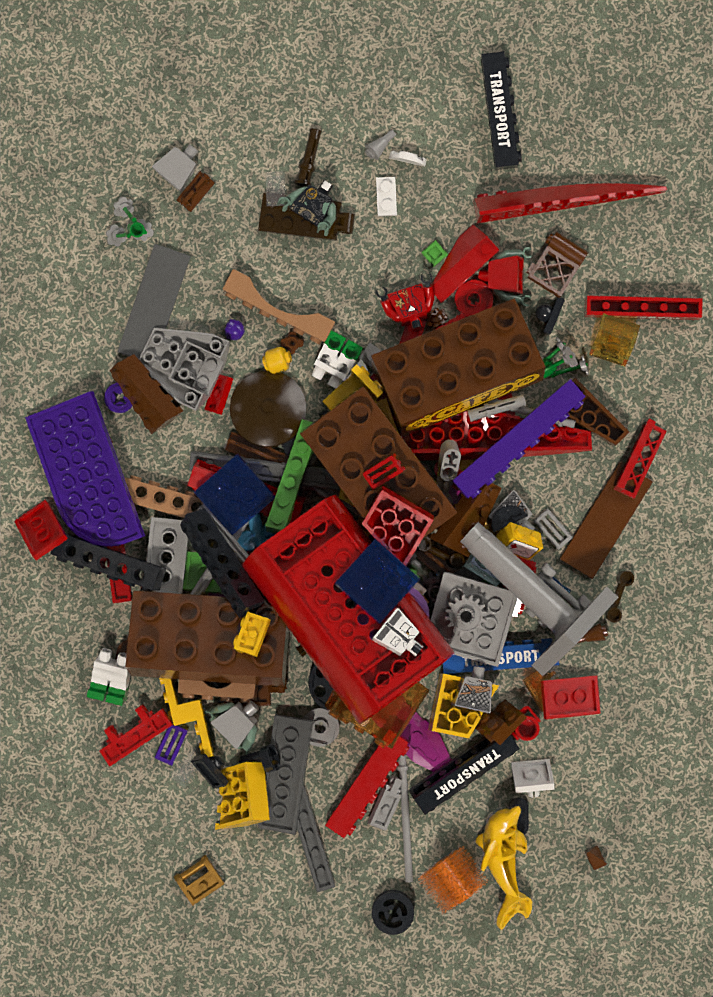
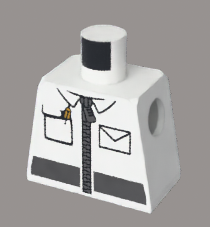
(398, 634)

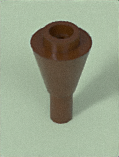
(596, 633)

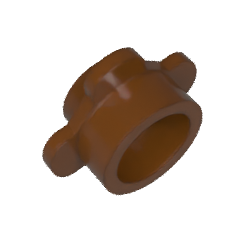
(292, 337)

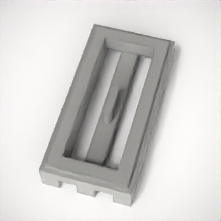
(542, 516)

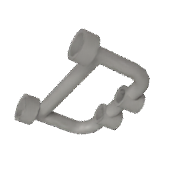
(547, 575)

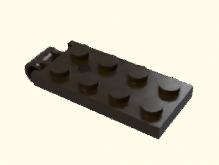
(289, 223)

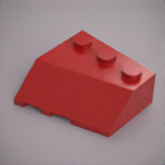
(397, 523)

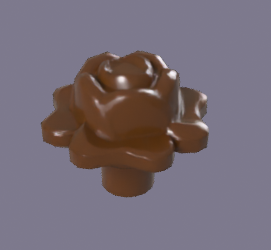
(436, 317)

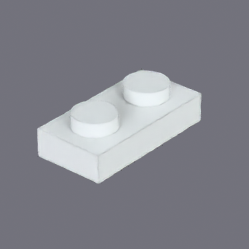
(386, 196)

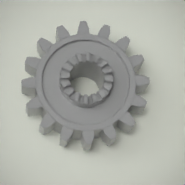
(470, 605)

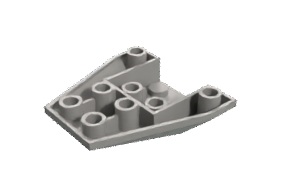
(185, 363)

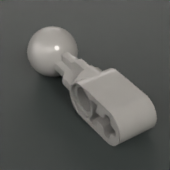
(445, 477)

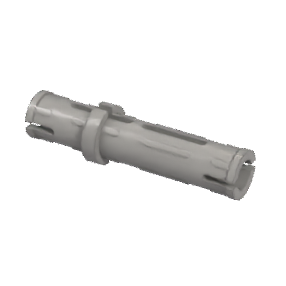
(497, 407)

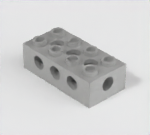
(178, 549)

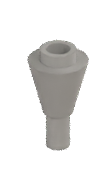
(376, 148)

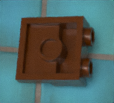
(500, 723)

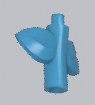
(255, 536)

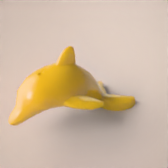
(499, 846)

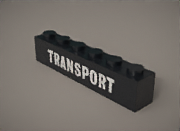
(500, 110)
(460, 772)

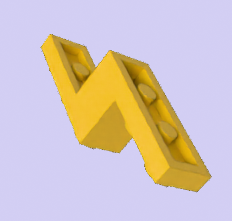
(186, 713)

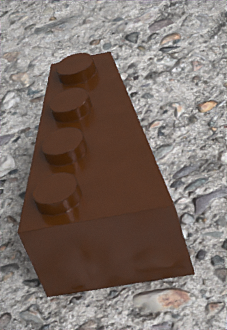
(145, 394)

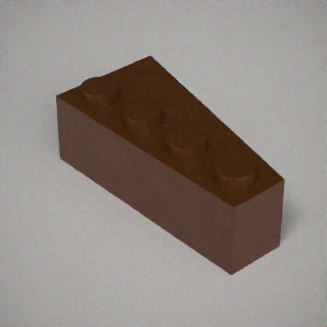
(597, 419)
(469, 513)

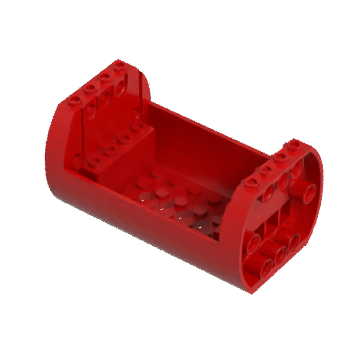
(292, 581)

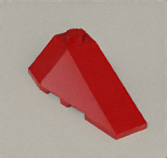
(467, 257)

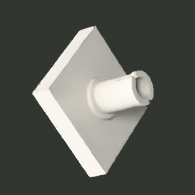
(532, 776)

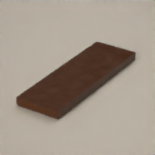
(603, 525)

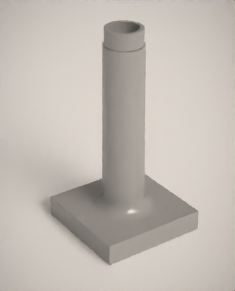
(537, 596)

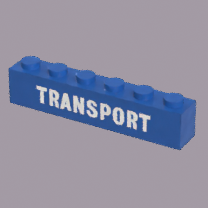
(512, 657)

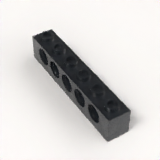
(221, 562)
(152, 573)

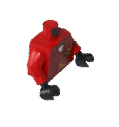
(409, 304)

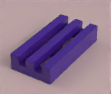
(164, 759)

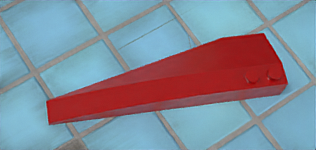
(555, 198)
(481, 434)

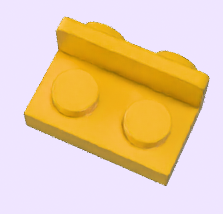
(251, 634)

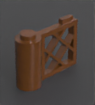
(564, 251)

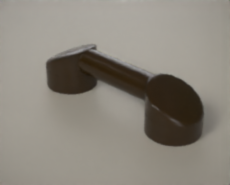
(453, 560)
(624, 578)

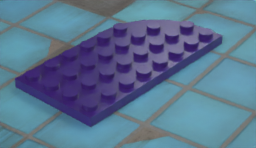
(85, 472)

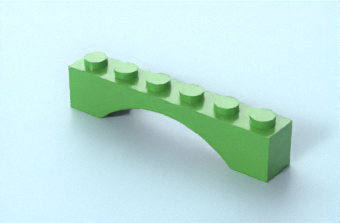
(290, 483)

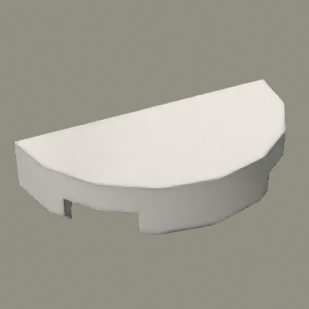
(407, 157)

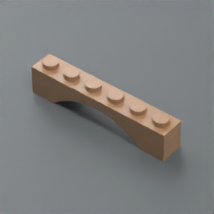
(314, 325)

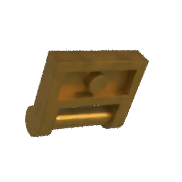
(201, 886)

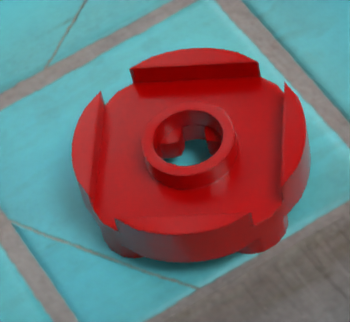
(467, 290)

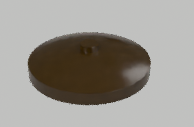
(267, 408)

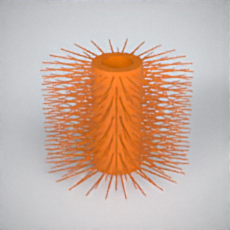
(453, 880)

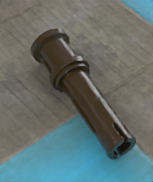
(307, 167)

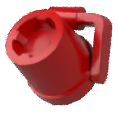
(529, 727)

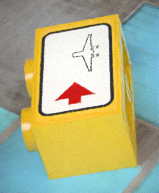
(521, 540)

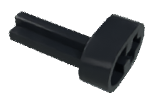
(267, 755)

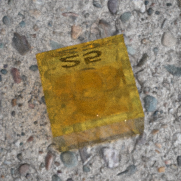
(614, 340)

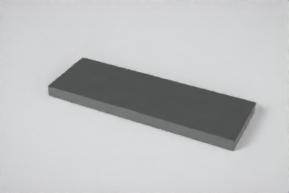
(154, 298)
(285, 786)

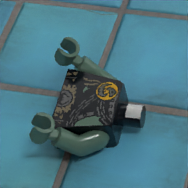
(312, 205)

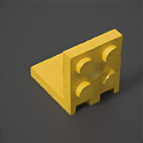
(358, 377)

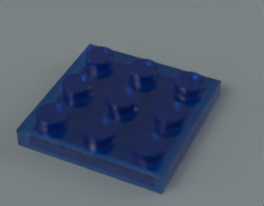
(234, 494)
(377, 581)

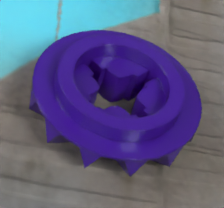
(110, 399)

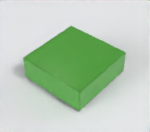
(434, 253)

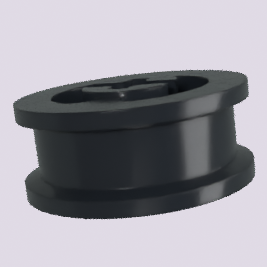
(406, 918)

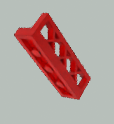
(635, 454)

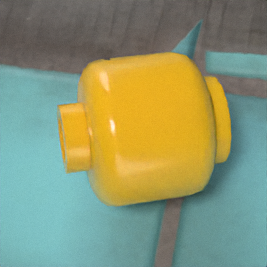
(277, 360)

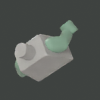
(235, 723)

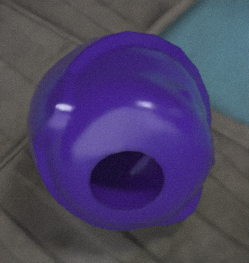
(234, 330)

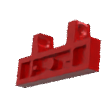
(123, 744)

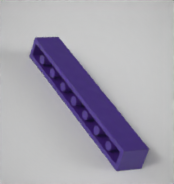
(518, 439)

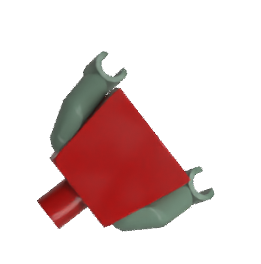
(506, 275)

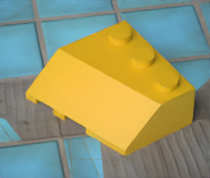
(450, 718)
(243, 797)

